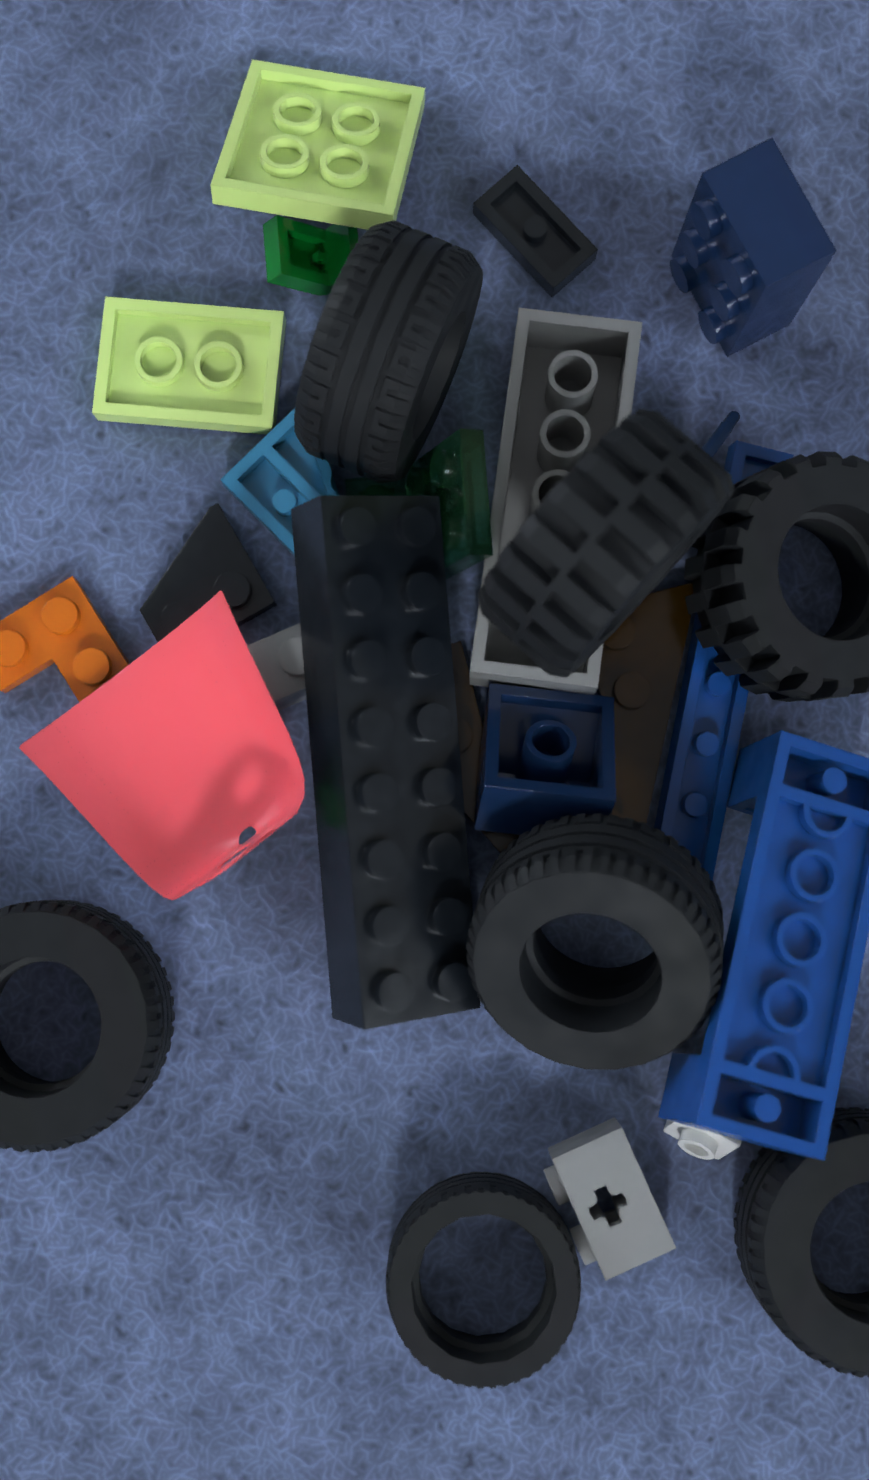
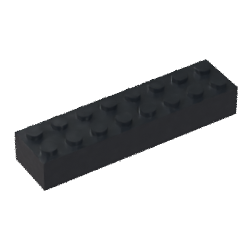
(384, 756)

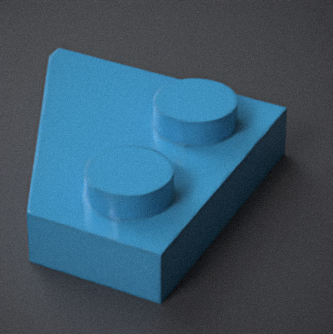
(277, 478)

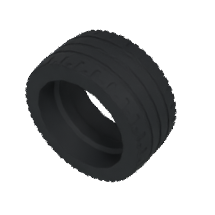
(495, 1357)

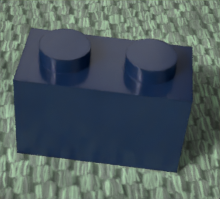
(543, 758)

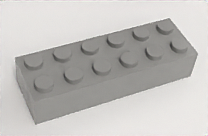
(564, 393)

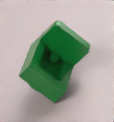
(306, 255)

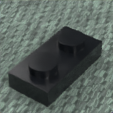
(534, 231)

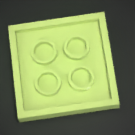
(319, 146)

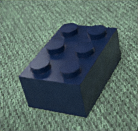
(749, 248)

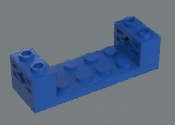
(788, 953)

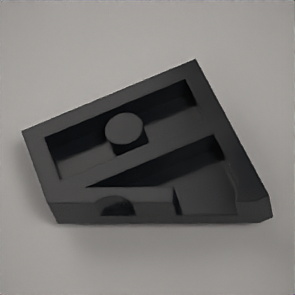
(204, 566)

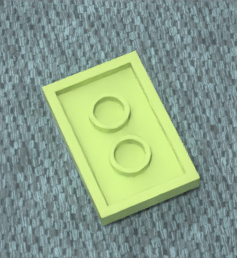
(189, 365)

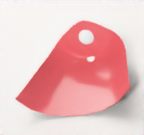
(178, 755)

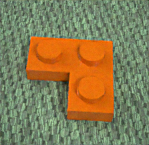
(59, 630)

